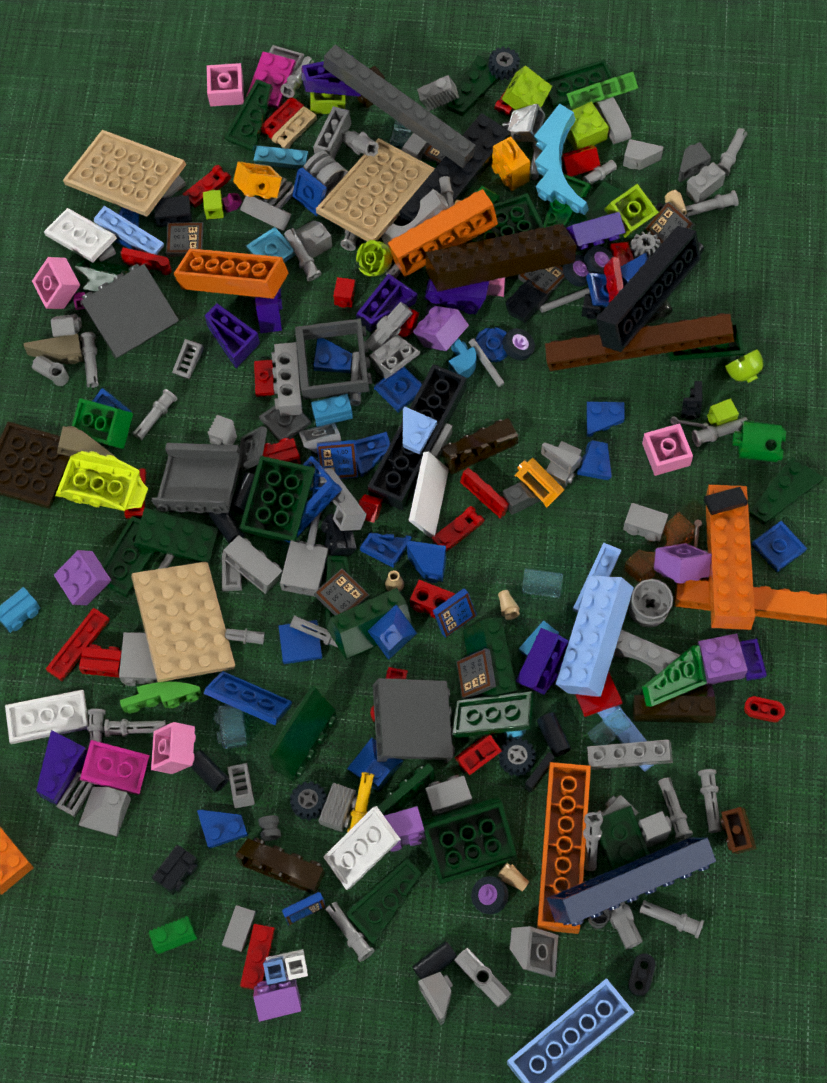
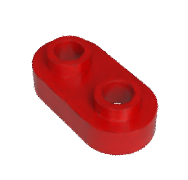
(764, 707)

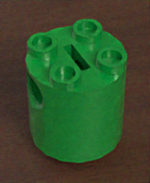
(753, 440)

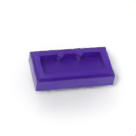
(753, 659)

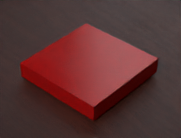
(594, 704)

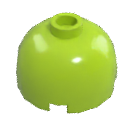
(374, 258)
(746, 367)

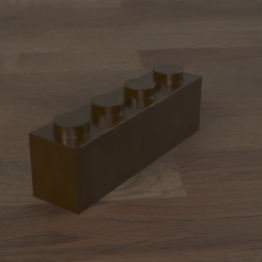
(479, 446)
(689, 707)
(280, 865)

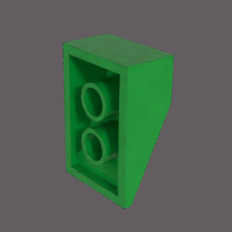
(103, 422)

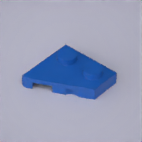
(603, 416)

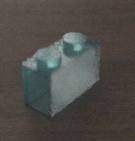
(542, 583)
(232, 727)

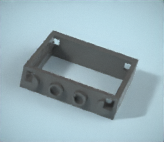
(330, 330)

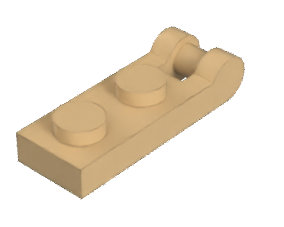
(294, 127)

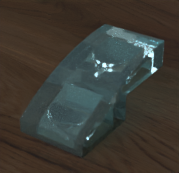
(400, 135)
(609, 728)

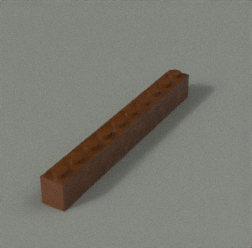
(648, 341)

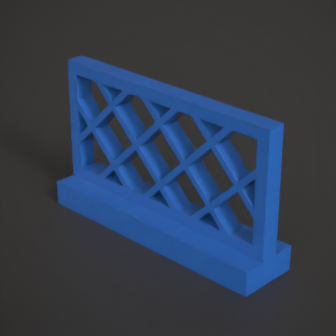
(321, 495)

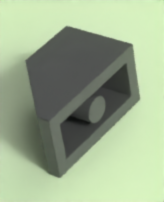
(693, 160)
(519, 497)

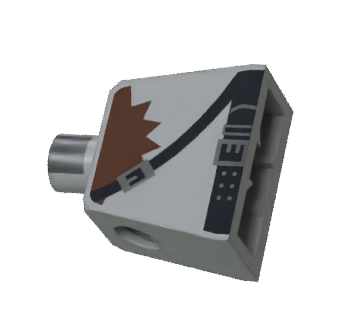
(525, 123)

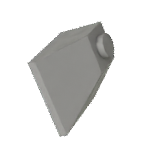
(314, 238)
(319, 434)
(105, 810)
(535, 949)
(437, 994)

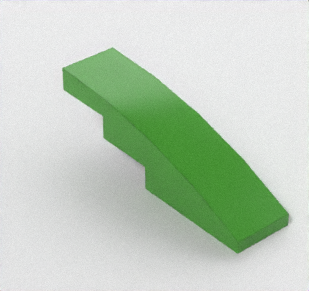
(603, 90)

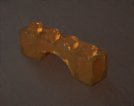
(641, 563)

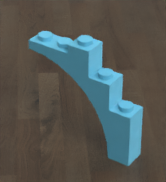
(550, 140)

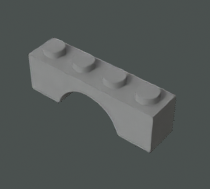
(430, 206)
(348, 512)
(644, 651)

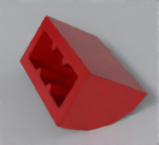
(580, 160)

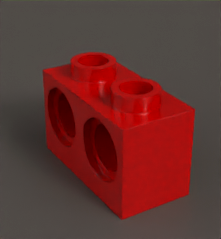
(434, 595)
(478, 754)

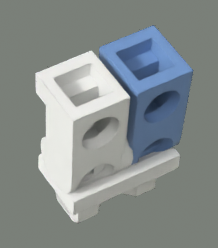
(284, 964)

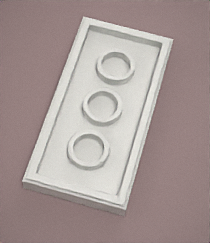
(80, 235)
(428, 494)
(39, 716)
(361, 848)

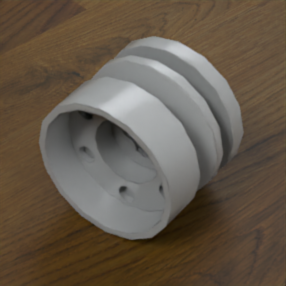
(325, 170)
(653, 593)

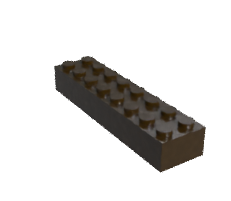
(500, 257)

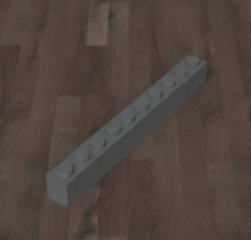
(399, 106)

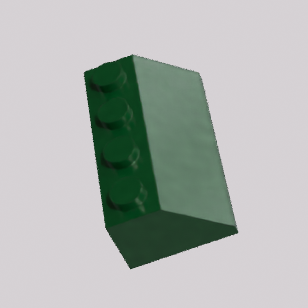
(94, 274)
(722, 350)
(352, 626)
(491, 635)

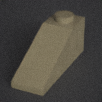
(58, 349)
(76, 440)

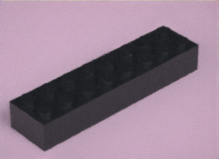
(482, 133)
(648, 288)
(400, 467)

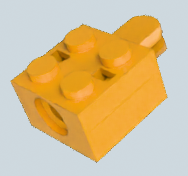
(510, 163)
(257, 180)

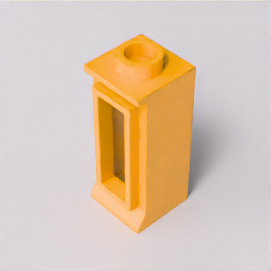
(542, 477)

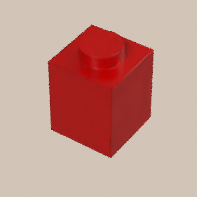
(344, 292)
(371, 506)

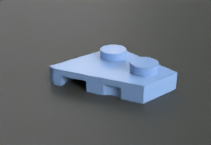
(416, 430)

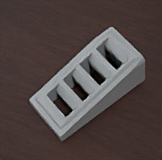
(196, 356)
(564, 459)
(243, 797)

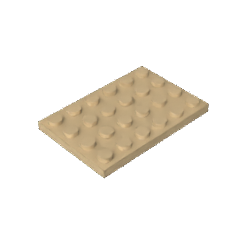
(124, 172)
(374, 191)
(182, 621)

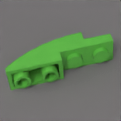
(168, 693)

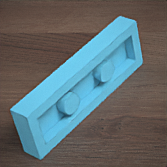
(280, 157)

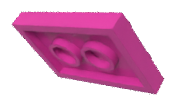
(274, 71)
(114, 767)

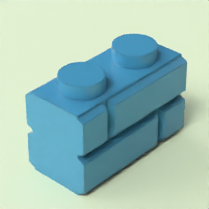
(332, 410)
(18, 609)

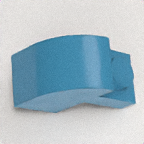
(465, 359)

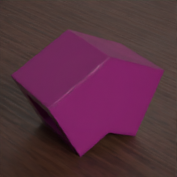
(231, 202)
(77, 299)

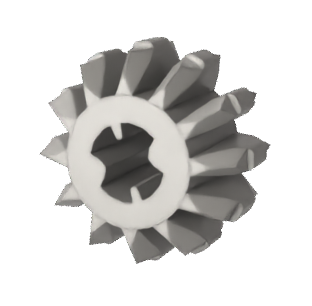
(644, 244)

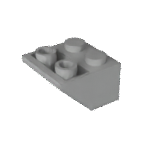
(392, 356)

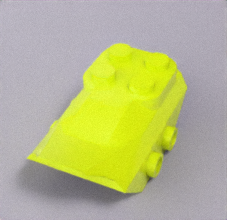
(102, 482)

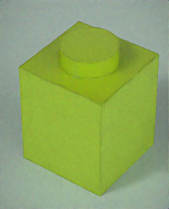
(213, 204)
(722, 413)

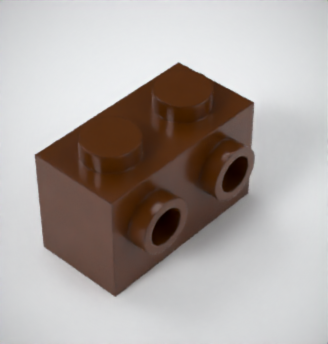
(738, 830)

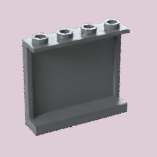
(129, 310)
(199, 478)
(412, 719)

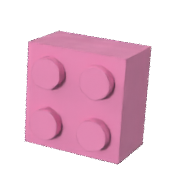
(225, 84)
(55, 283)
(667, 449)
(173, 748)

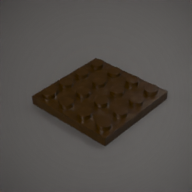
(30, 465)

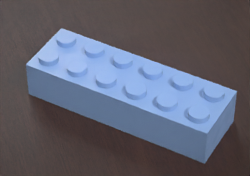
(594, 635)
(571, 1036)

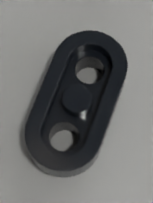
(641, 975)

